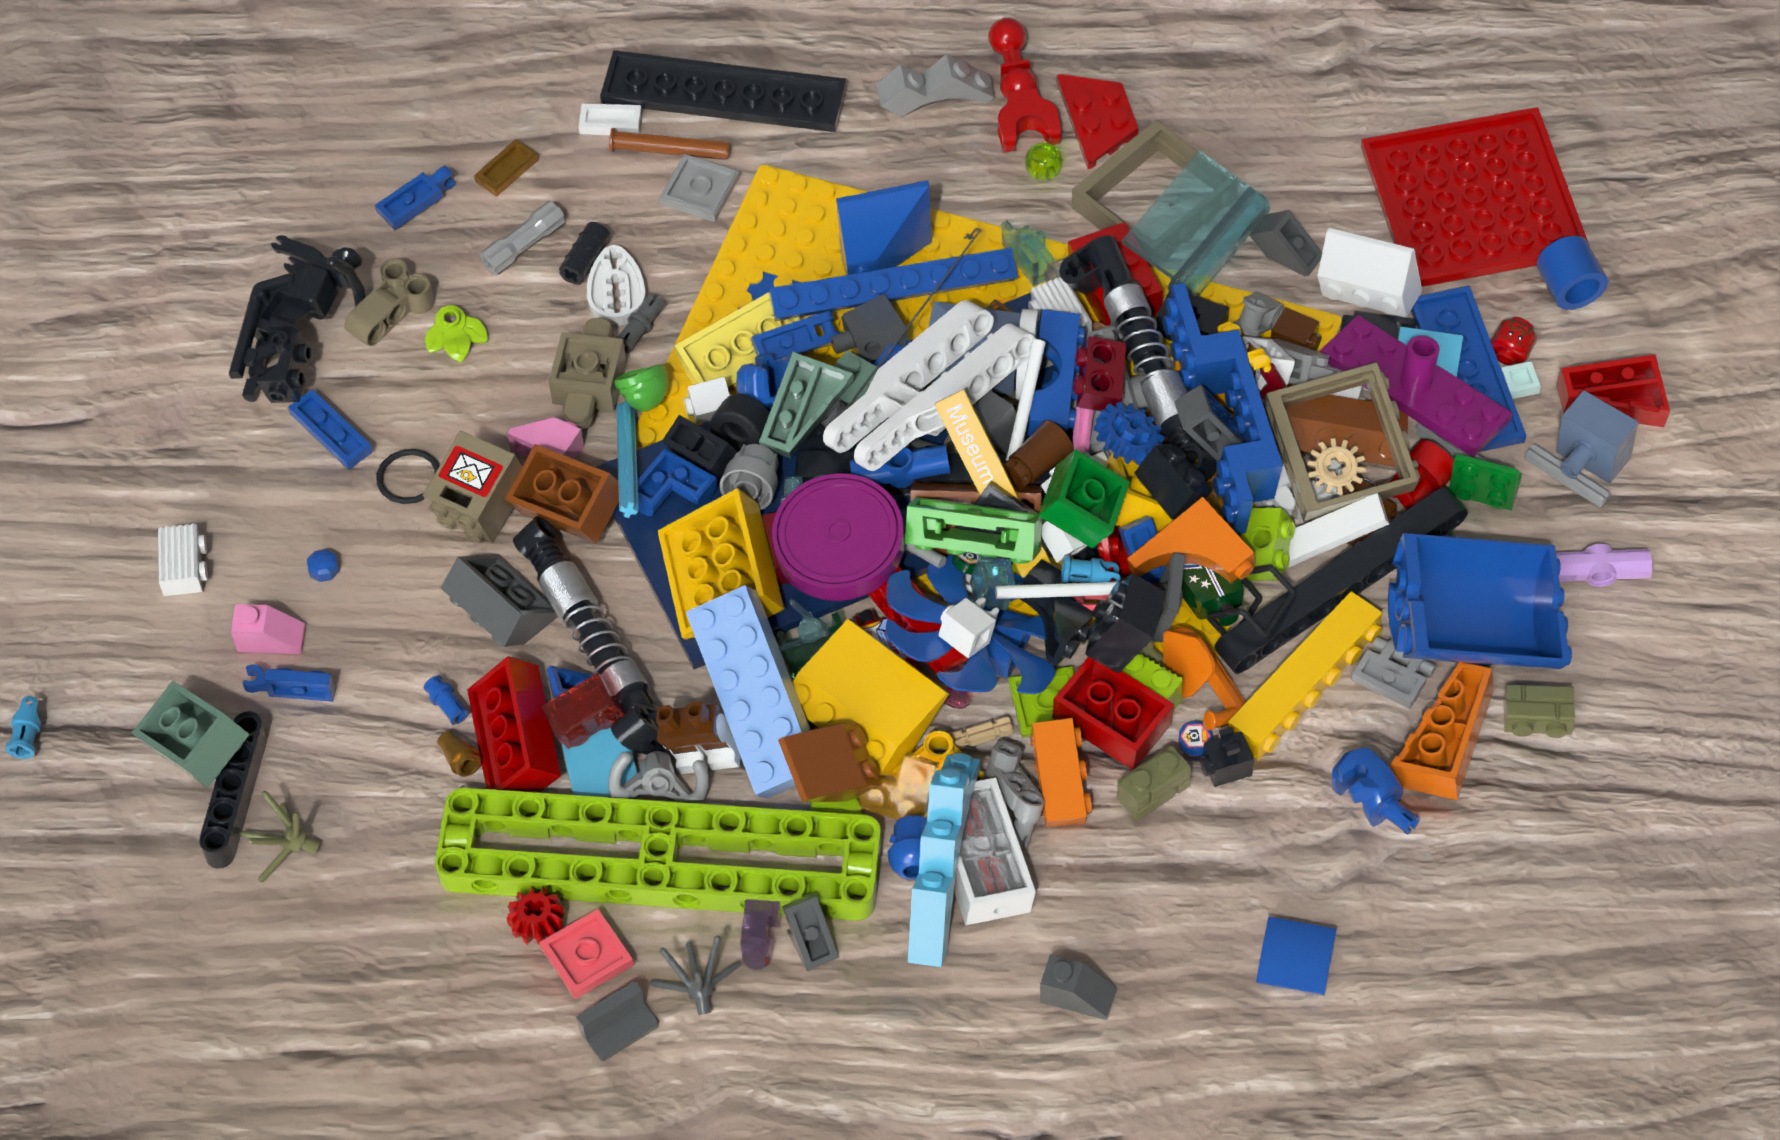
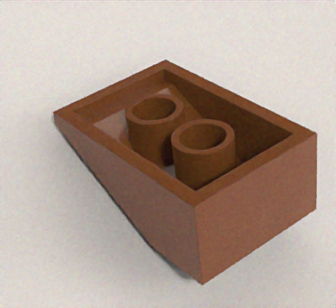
(830, 763)

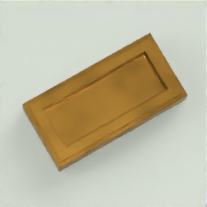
(506, 167)

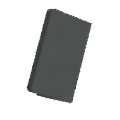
(616, 1022)

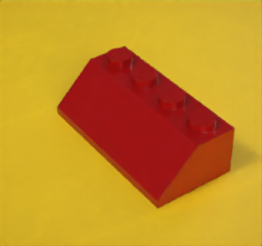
(513, 729)

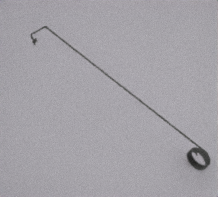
(839, 405)

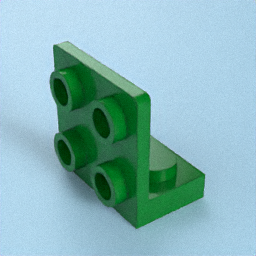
(1484, 482)

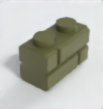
(1539, 710)
(1153, 783)

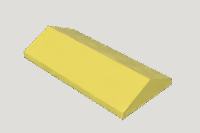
(726, 344)

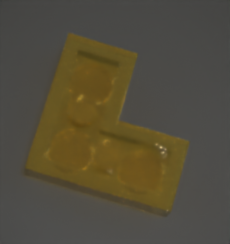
(906, 796)

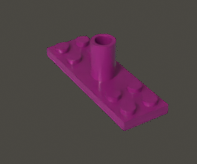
(1420, 385)

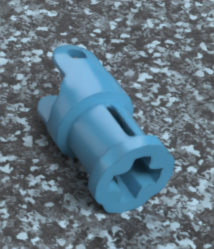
(1088, 571)
(27, 724)

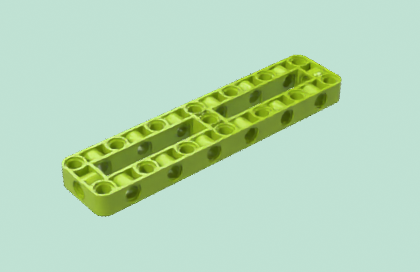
(636, 820)

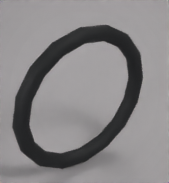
(406, 452)

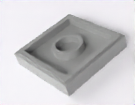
(699, 187)

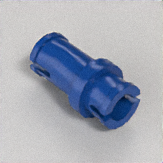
(443, 696)

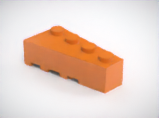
(1444, 742)

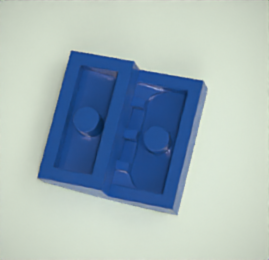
(1296, 956)

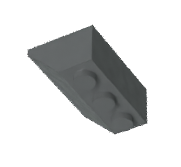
(498, 598)

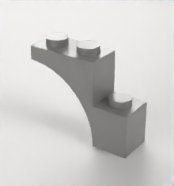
(946, 79)

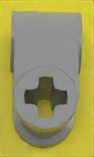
(1258, 314)

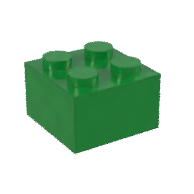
(1084, 498)

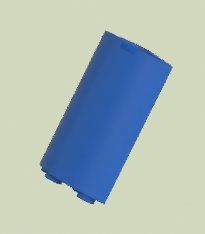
(1478, 602)

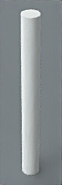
(1026, 396)
(1053, 590)

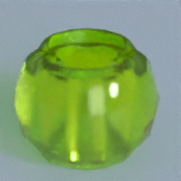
(1043, 161)

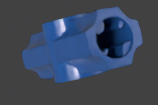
(907, 466)

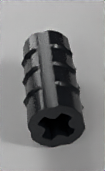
(584, 253)

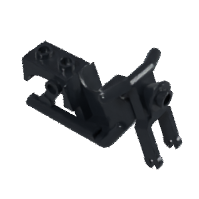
(276, 309)

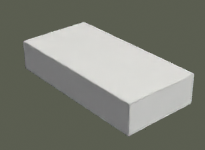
(600, 118)

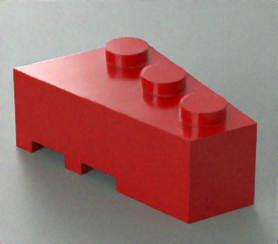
(1625, 384)

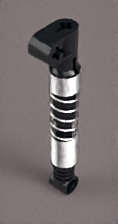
(1132, 315)
(576, 607)

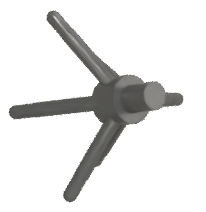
(699, 986)

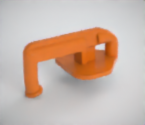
(1196, 663)

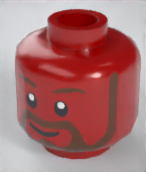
(1514, 341)

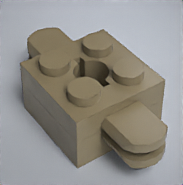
(586, 371)

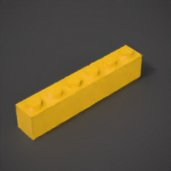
(1307, 674)

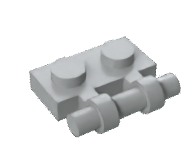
(1389, 678)

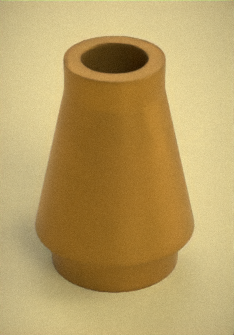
(460, 755)

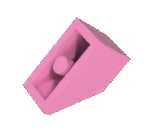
(549, 433)
(266, 630)

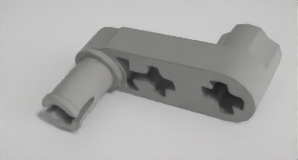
(1016, 789)

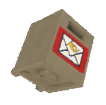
(479, 473)

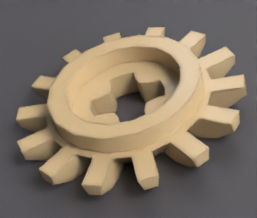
(1341, 455)

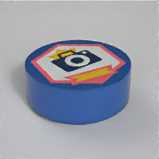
(1192, 738)

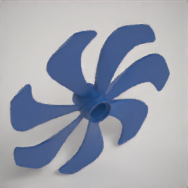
(978, 672)

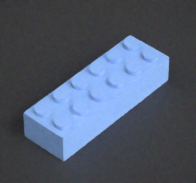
(750, 684)

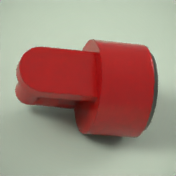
(1434, 470)

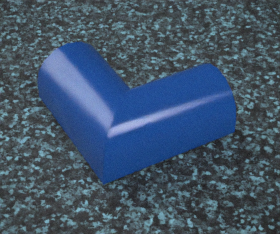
(673, 474)

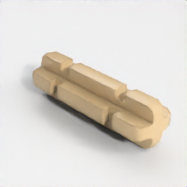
(982, 732)

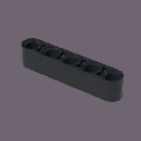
(234, 802)

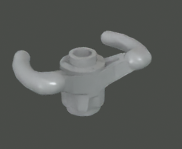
(656, 779)

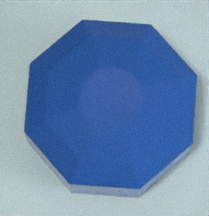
(322, 565)

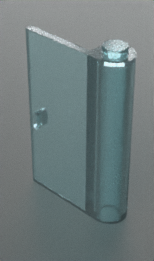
(1203, 229)

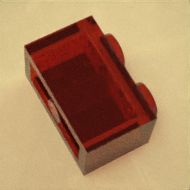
(583, 711)

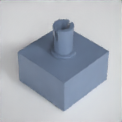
(1595, 438)

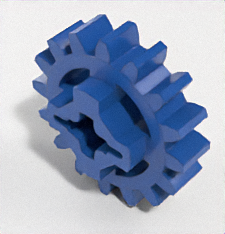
(1127, 432)

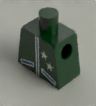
(1210, 592)

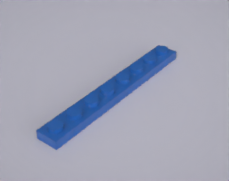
(894, 282)

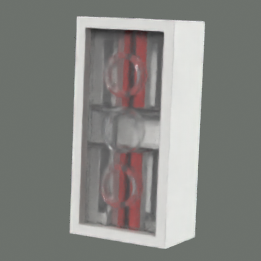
(991, 868)

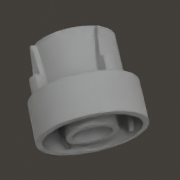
(753, 473)

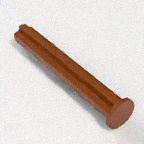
(668, 145)

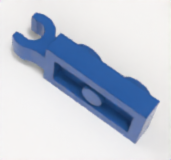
(414, 197)
(291, 684)

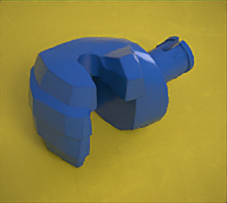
(763, 378)
(1377, 790)

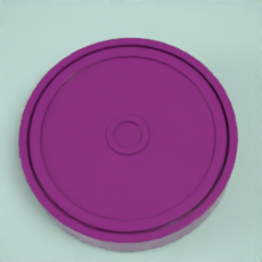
(838, 537)

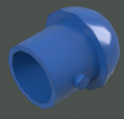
(905, 851)

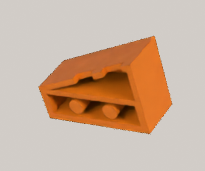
(1060, 772)

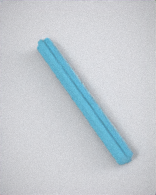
(627, 459)

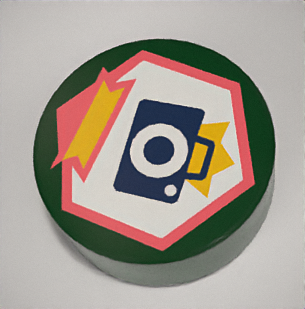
(965, 562)

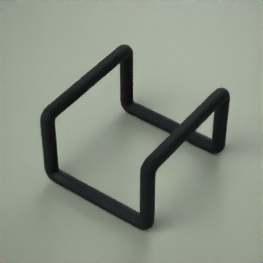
(1247, 615)

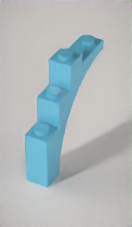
(939, 856)

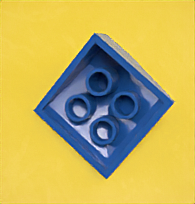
(883, 226)

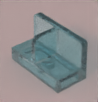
(1028, 250)

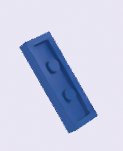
(330, 429)

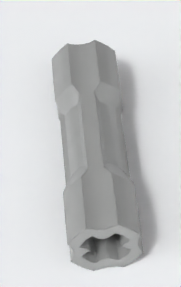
(505, 250)

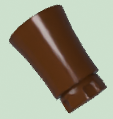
(1038, 454)

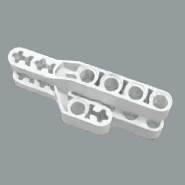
(898, 382)

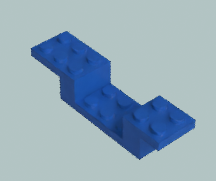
(1221, 365)

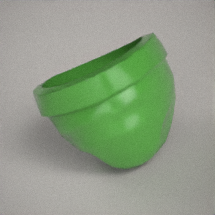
(643, 387)

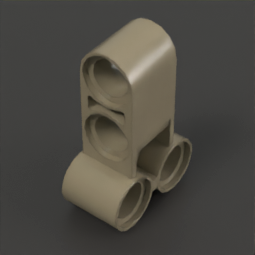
(389, 302)

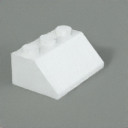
(1369, 273)

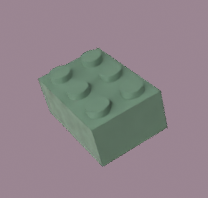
(190, 733)

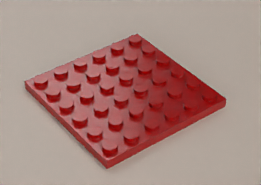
(1472, 194)

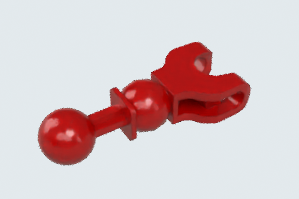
(1019, 87)

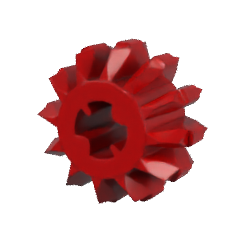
(535, 915)

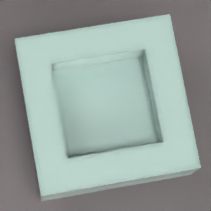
(1521, 379)

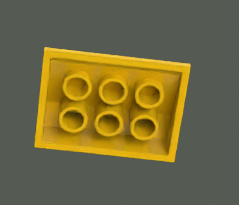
(717, 553)
(869, 685)

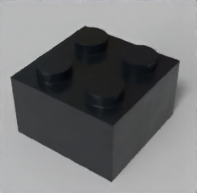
(1124, 622)

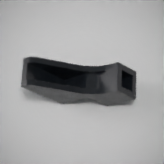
(1062, 617)

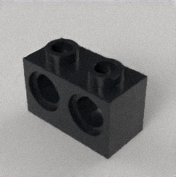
(699, 446)

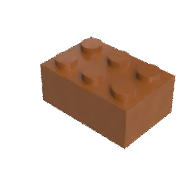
(565, 493)

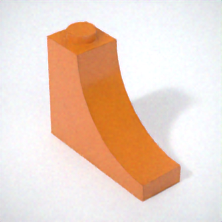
(1202, 539)

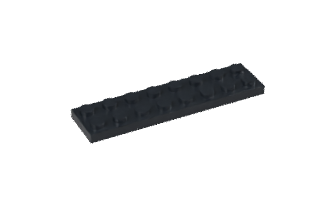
(724, 91)

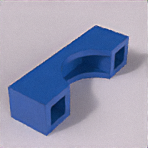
(1062, 336)

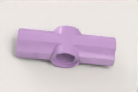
(1603, 565)

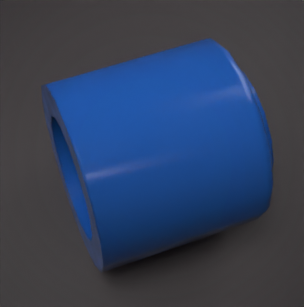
(1572, 272)

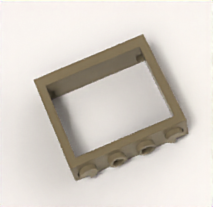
(1120, 165)
(1388, 416)

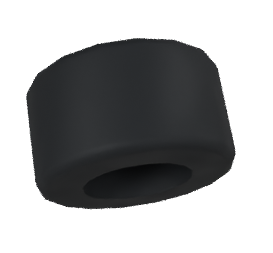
(739, 421)

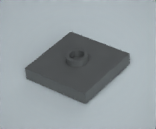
(1171, 584)

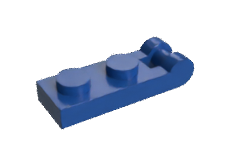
(796, 336)

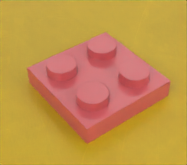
(586, 953)

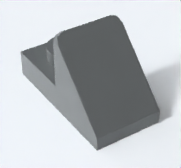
(809, 932)

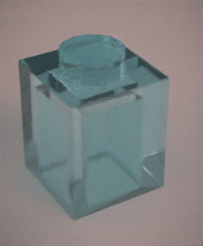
(988, 574)

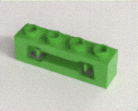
(929, 516)

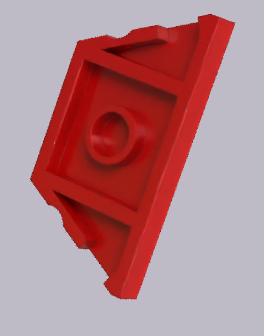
(1097, 114)

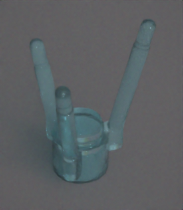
(809, 629)

